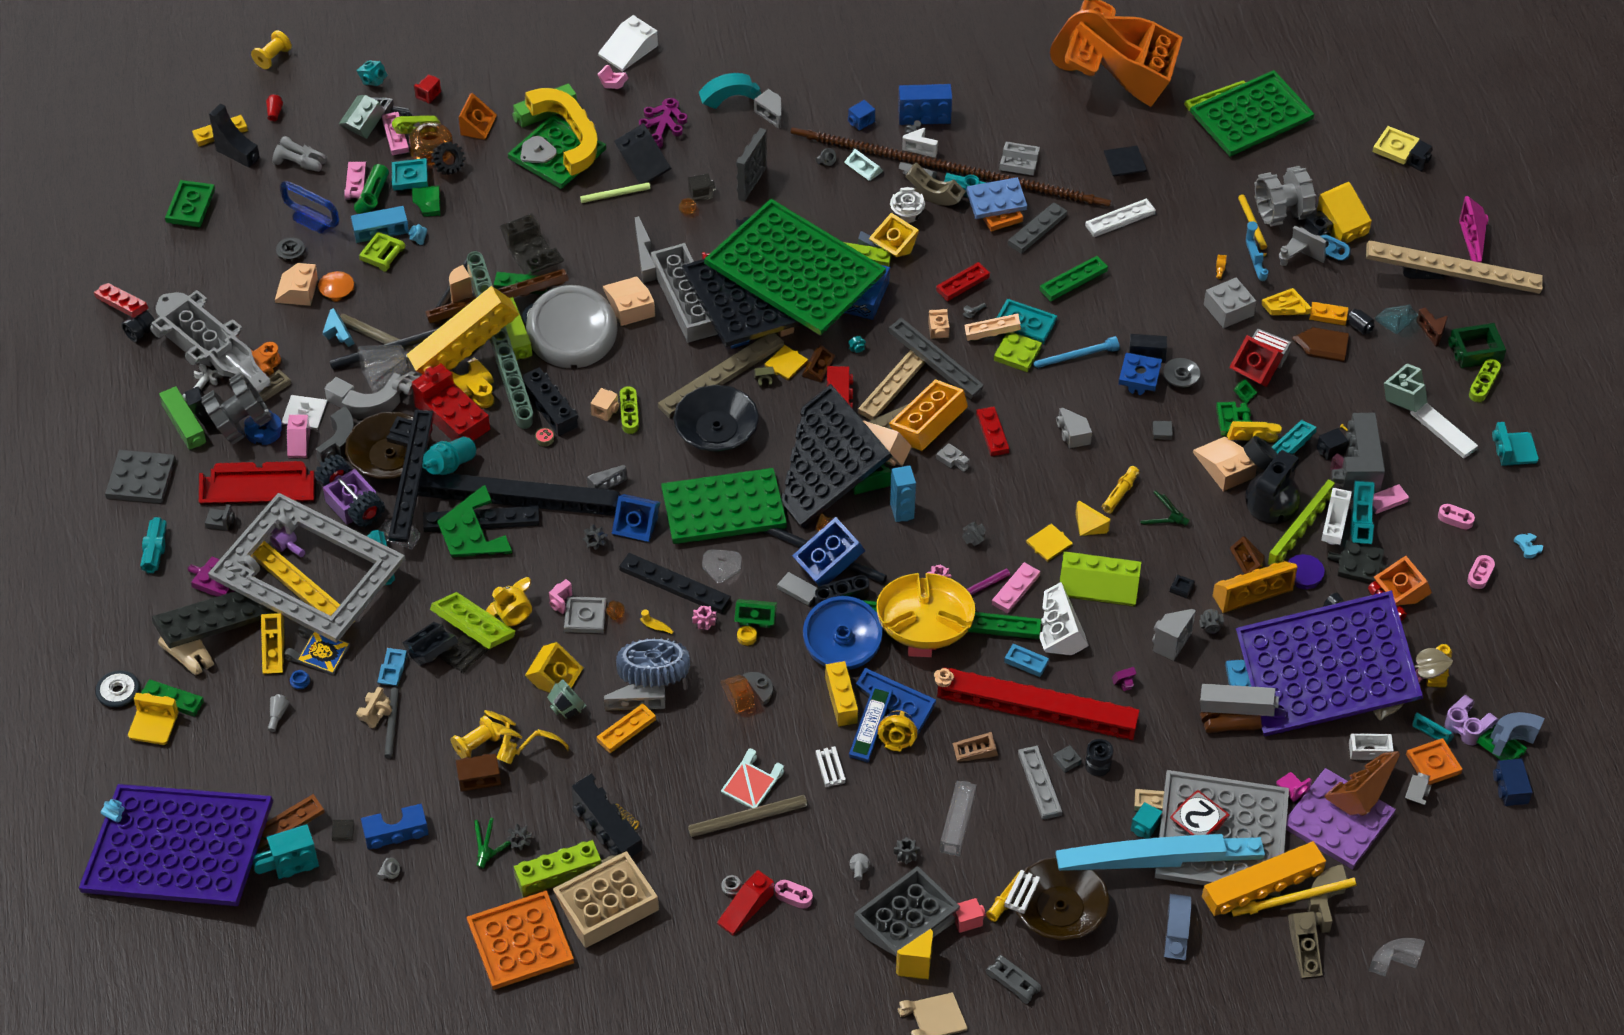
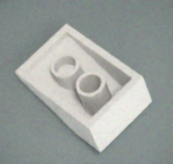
(629, 43)

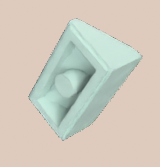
(863, 165)

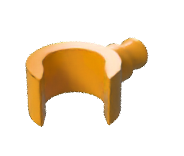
(1220, 265)

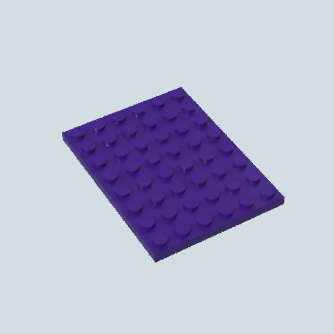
(1331, 662)
(178, 845)

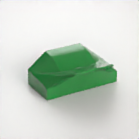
(427, 200)

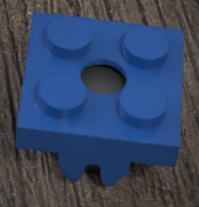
(1140, 373)

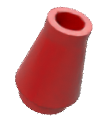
(274, 105)

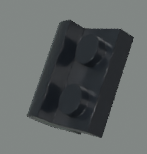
(429, 643)

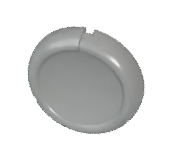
(571, 326)

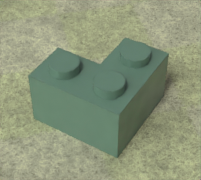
(1406, 388)

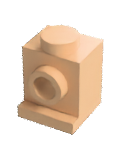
(938, 323)

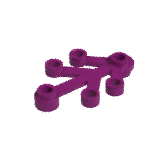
(669, 106)

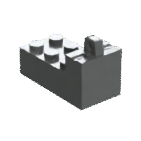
(1363, 454)

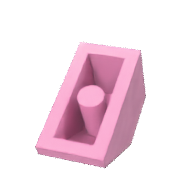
(298, 436)

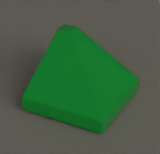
(1245, 391)

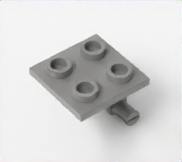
(1303, 242)

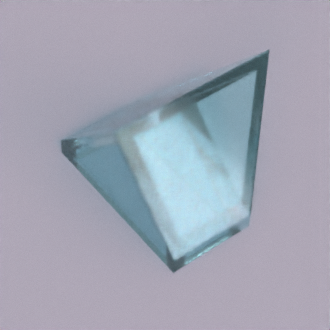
(1396, 317)

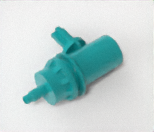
(446, 456)

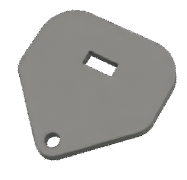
(532, 152)

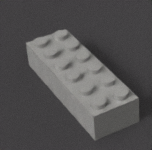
(680, 294)

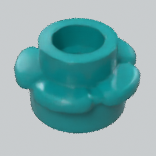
(857, 344)

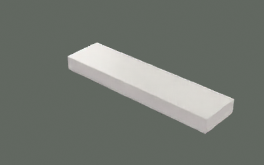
(1120, 217)
(1445, 430)

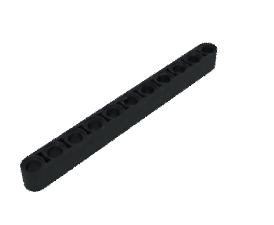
(521, 493)

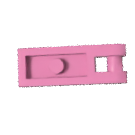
(355, 179)

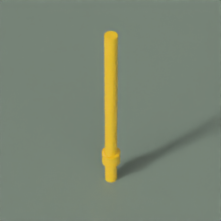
(1253, 907)

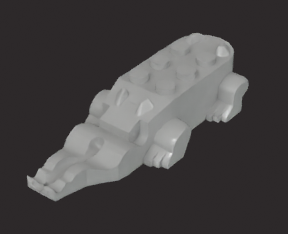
(205, 337)

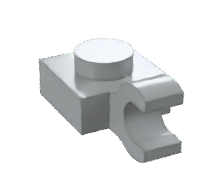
(952, 456)

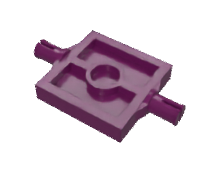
(204, 583)

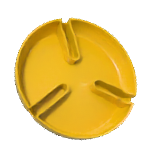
(925, 610)

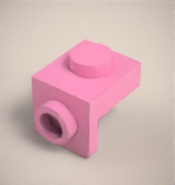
(611, 79)
(559, 595)

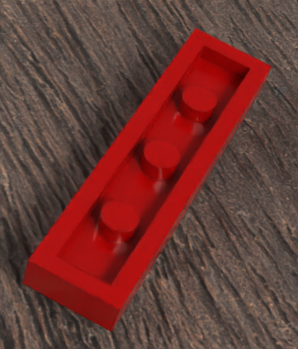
(121, 300)

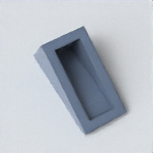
(864, 240)

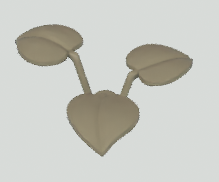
(1430, 664)

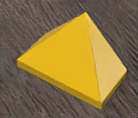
(1090, 520)

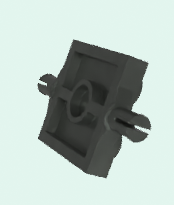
(1359, 561)

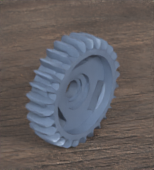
(651, 662)

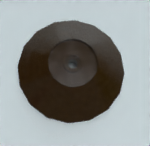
(370, 451)
(1078, 891)

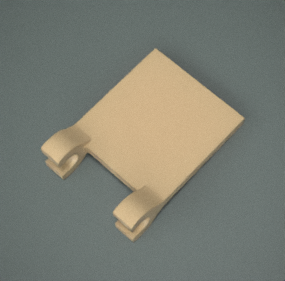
(935, 1015)

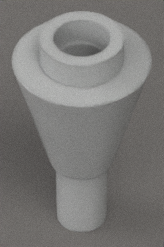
(278, 706)

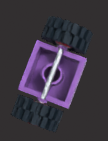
(348, 492)

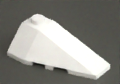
(1061, 626)

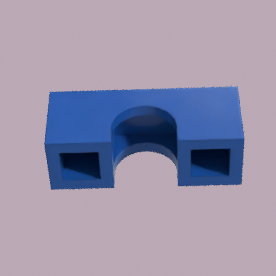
(379, 833)

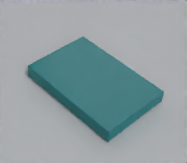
(1034, 322)

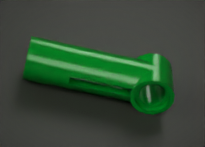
(375, 181)

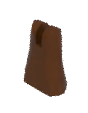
(1228, 722)

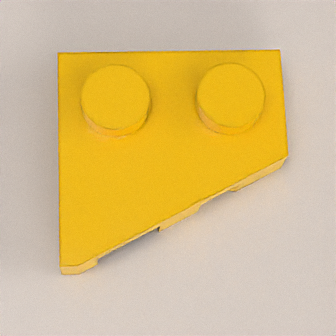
(1286, 303)

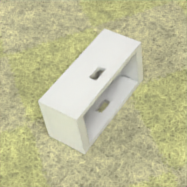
(1380, 742)

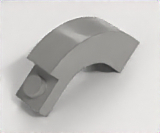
(367, 405)

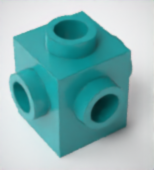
(372, 73)

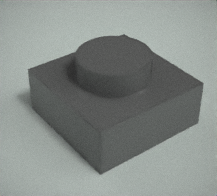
(1067, 758)

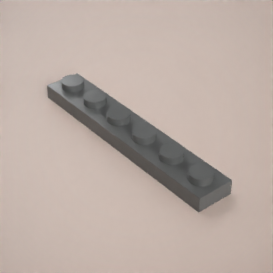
(935, 357)

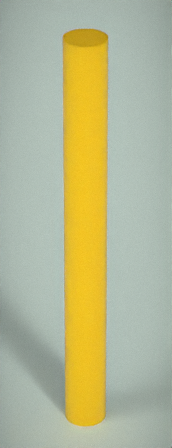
(1247, 210)

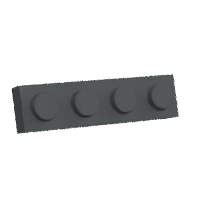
(1037, 227)

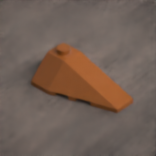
(1365, 786)

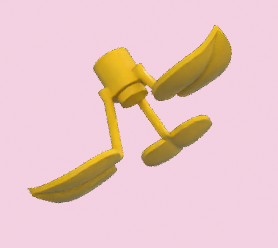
(508, 748)

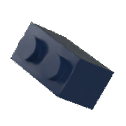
(1512, 782)

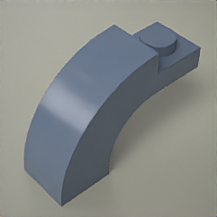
(1515, 726)
(1177, 926)

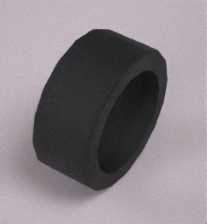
(1260, 452)

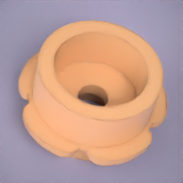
(943, 681)

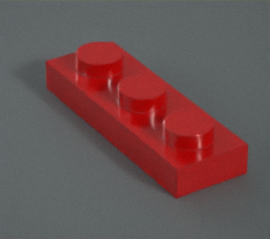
(963, 281)
(992, 431)

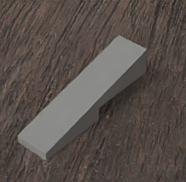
(647, 266)

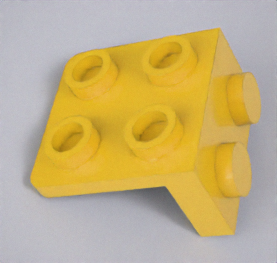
(153, 718)

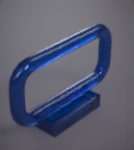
(306, 215)

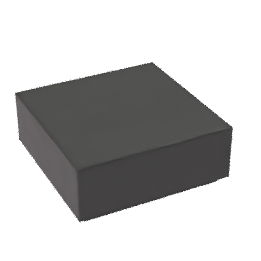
(1162, 430)

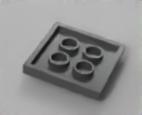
(752, 164)
(140, 476)

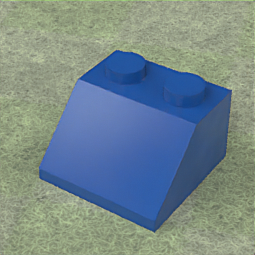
(635, 517)

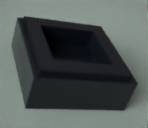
(1182, 586)

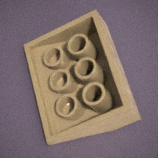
(606, 899)

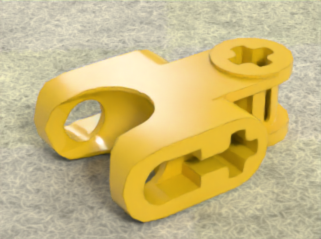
(476, 384)

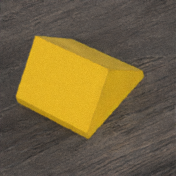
(895, 236)
(915, 957)

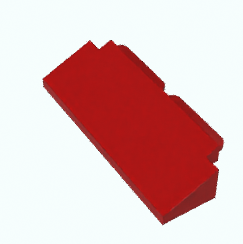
(250, 484)

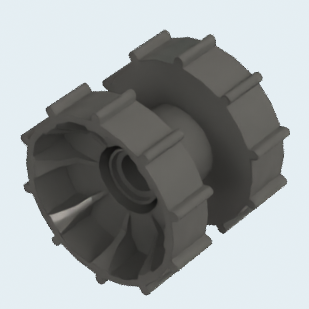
(243, 403)

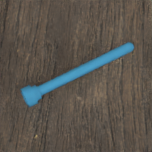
(1110, 345)

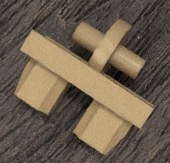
(376, 707)

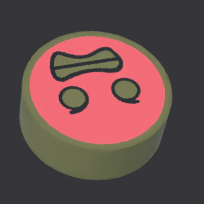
(544, 437)

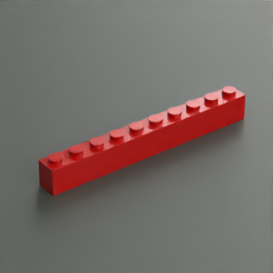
(1041, 704)

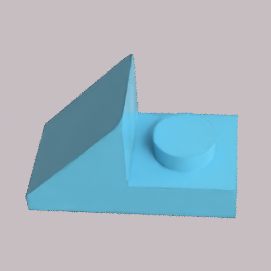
(336, 327)

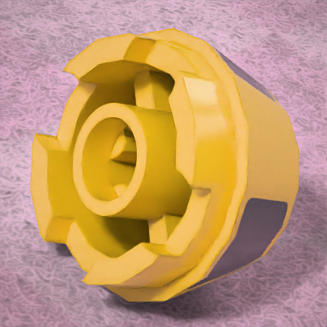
(897, 730)

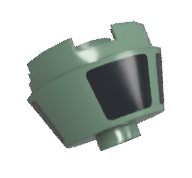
(565, 700)

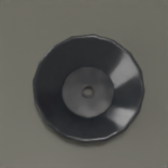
(716, 418)

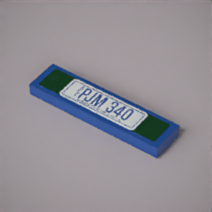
(868, 727)

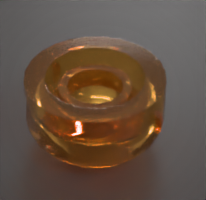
(426, 138)

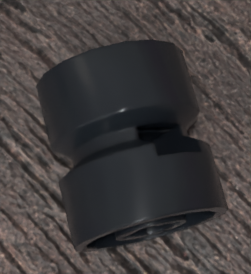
(136, 327)
(1099, 757)

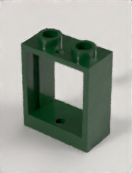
(1477, 358)

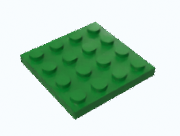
(561, 137)

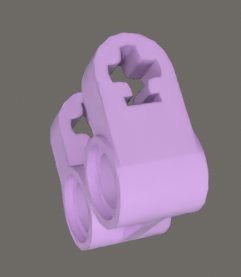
(1469, 728)

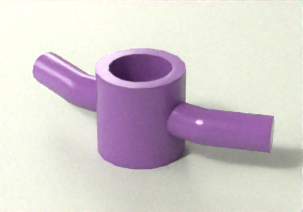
(282, 540)

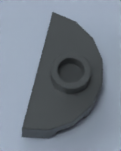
(760, 685)

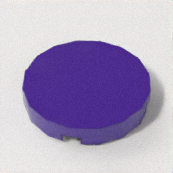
(1309, 571)

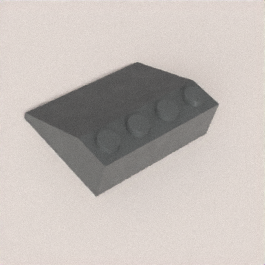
(904, 911)

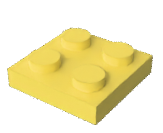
(1395, 145)

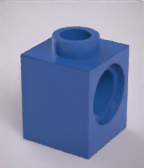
(861, 115)

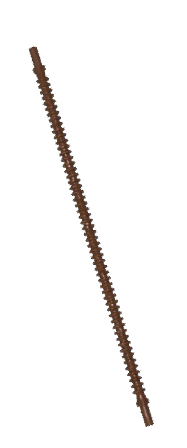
(949, 166)

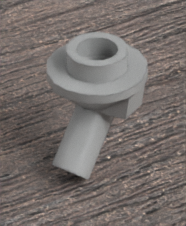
(859, 864)

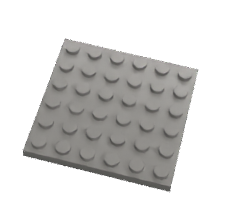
(1253, 811)

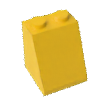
(1345, 212)

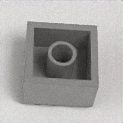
(1229, 302)

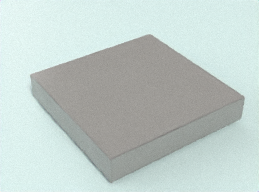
(585, 615)

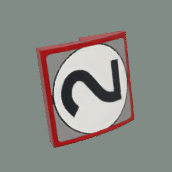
(1199, 815)

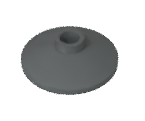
(1181, 372)

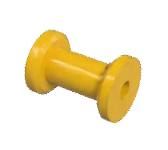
(263, 56)
(464, 745)

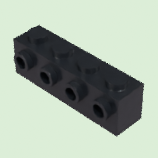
(549, 402)

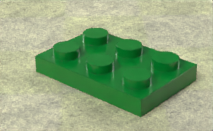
(190, 203)

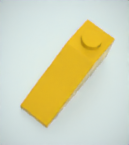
(272, 643)

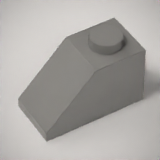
(769, 107)

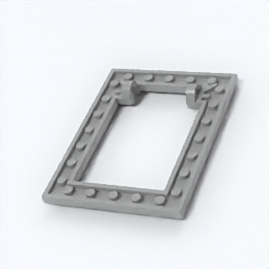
(282, 511)

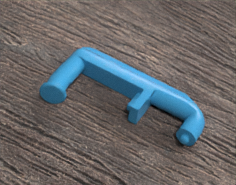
(1257, 258)

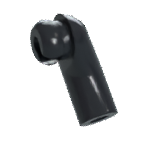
(402, 111)

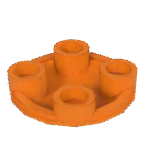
(336, 285)

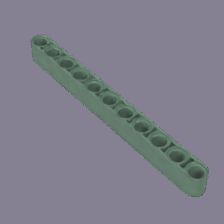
(502, 347)

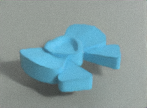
(1524, 541)

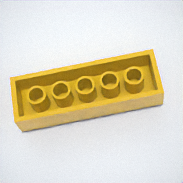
(464, 331)

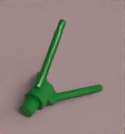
(484, 851)

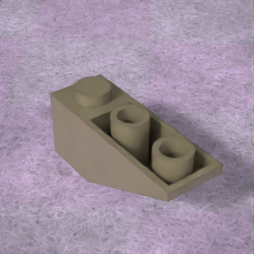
(1305, 943)

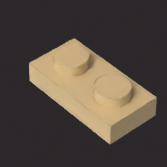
(1152, 797)

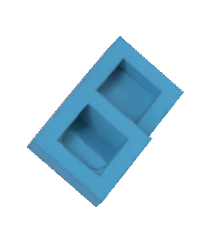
(393, 667)

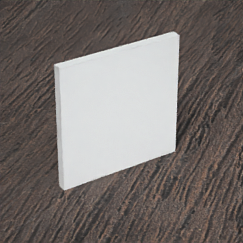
(305, 406)

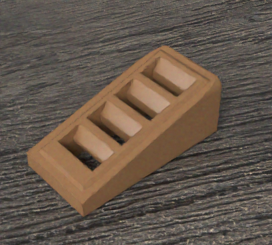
(984, 752)

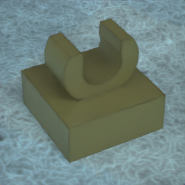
(764, 373)

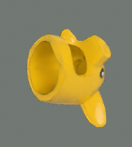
(511, 603)

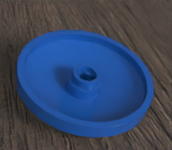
(842, 631)

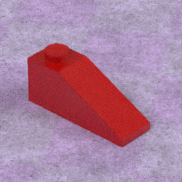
(747, 902)

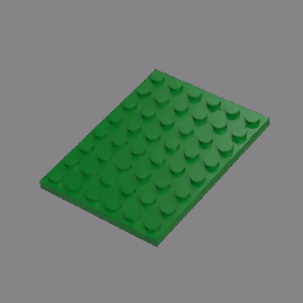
(795, 266)

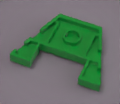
(463, 530)

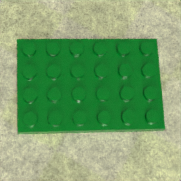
(1251, 113)
(723, 505)

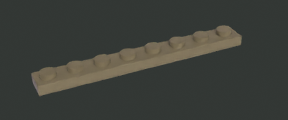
(726, 370)

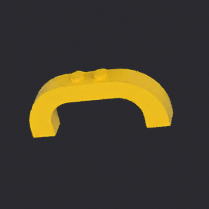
(557, 101)

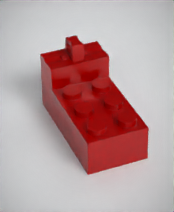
(453, 410)

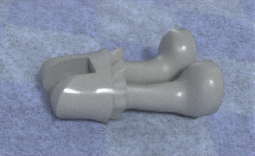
(309, 158)

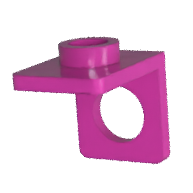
(1296, 787)

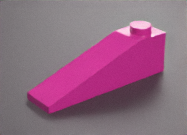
(1473, 225)

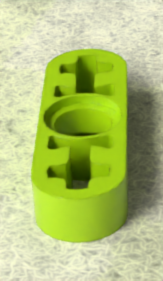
(405, 124)
(1485, 387)
(629, 404)

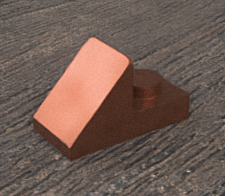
(1432, 327)

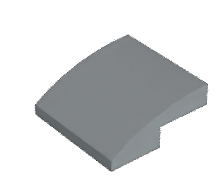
(1019, 158)

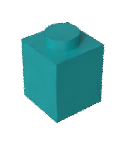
(1146, 821)

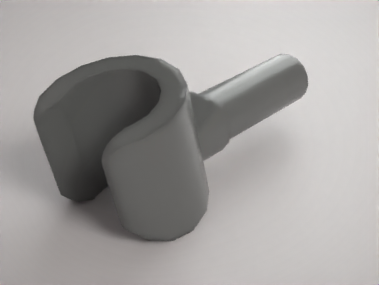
(970, 312)

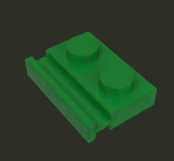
(1511, 750)

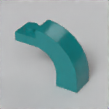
(726, 86)
(1361, 512)

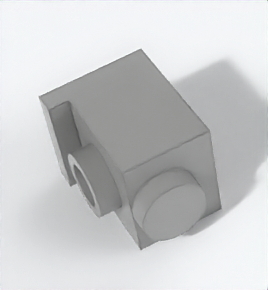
(1418, 788)

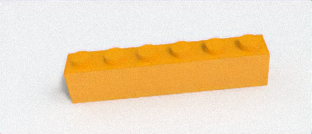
(1263, 879)

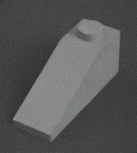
(632, 696)

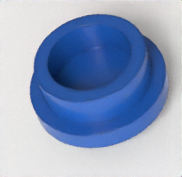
(299, 679)

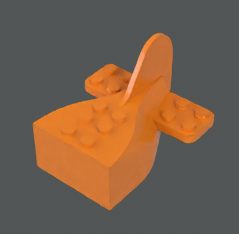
(1130, 48)

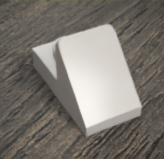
(917, 143)

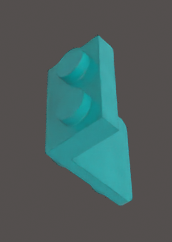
(1514, 447)

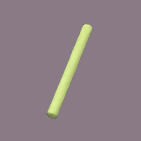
(616, 192)

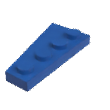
(903, 698)

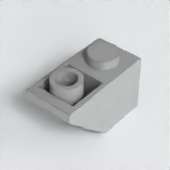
(1074, 428)

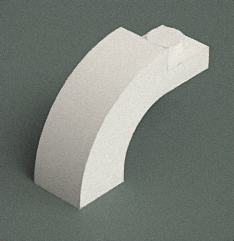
(1336, 516)

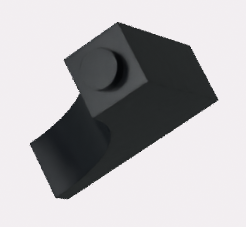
(230, 140)

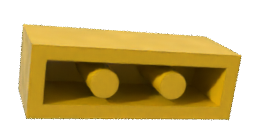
(841, 693)

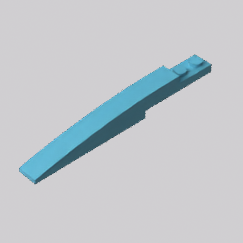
(1160, 852)

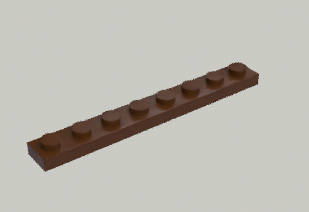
(518, 289)

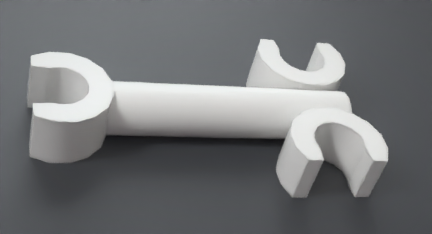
(204, 376)

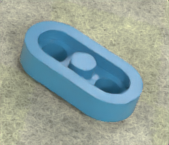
(1335, 246)

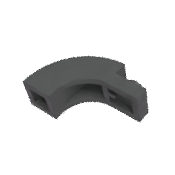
(343, 424)

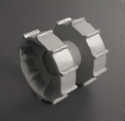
(1274, 198)

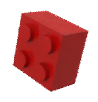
(1256, 361)

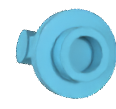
(418, 234)
(113, 810)

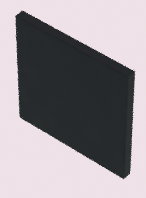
(1125, 160)

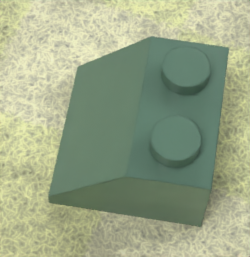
(362, 115)

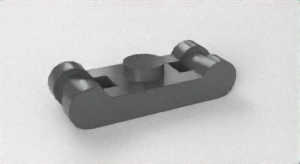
(1013, 979)

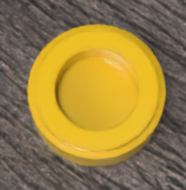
(746, 635)

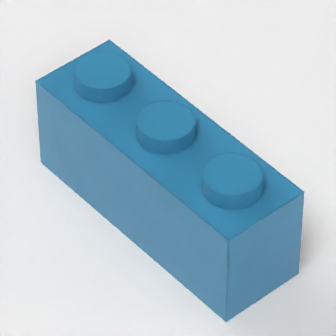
(386, 221)
(903, 493)

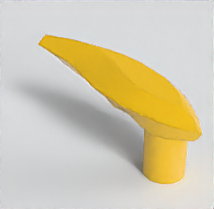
(654, 623)

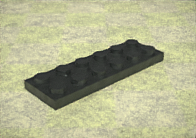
(208, 618)

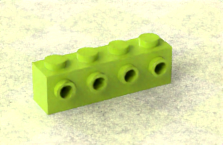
(556, 868)

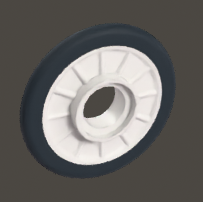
(117, 678)

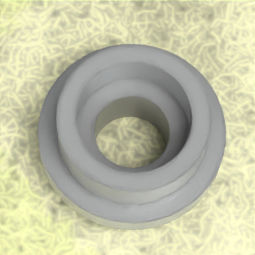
(731, 880)

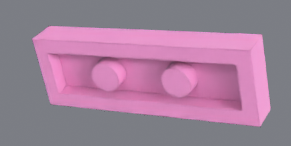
(397, 142)
(1015, 588)

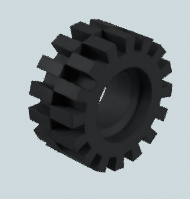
(438, 158)

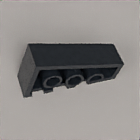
(604, 818)

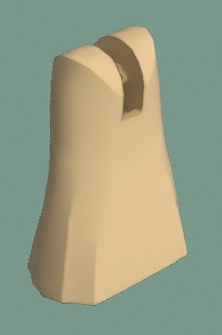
(189, 654)

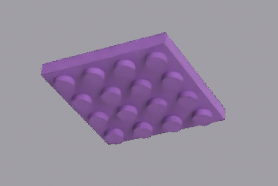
(1331, 828)

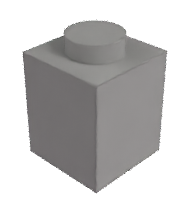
(337, 390)

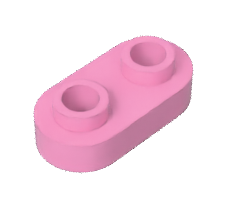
(1478, 574)

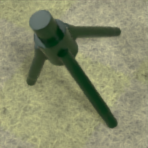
(1176, 516)

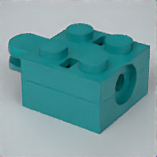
(288, 854)

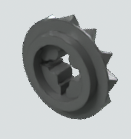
(290, 243)

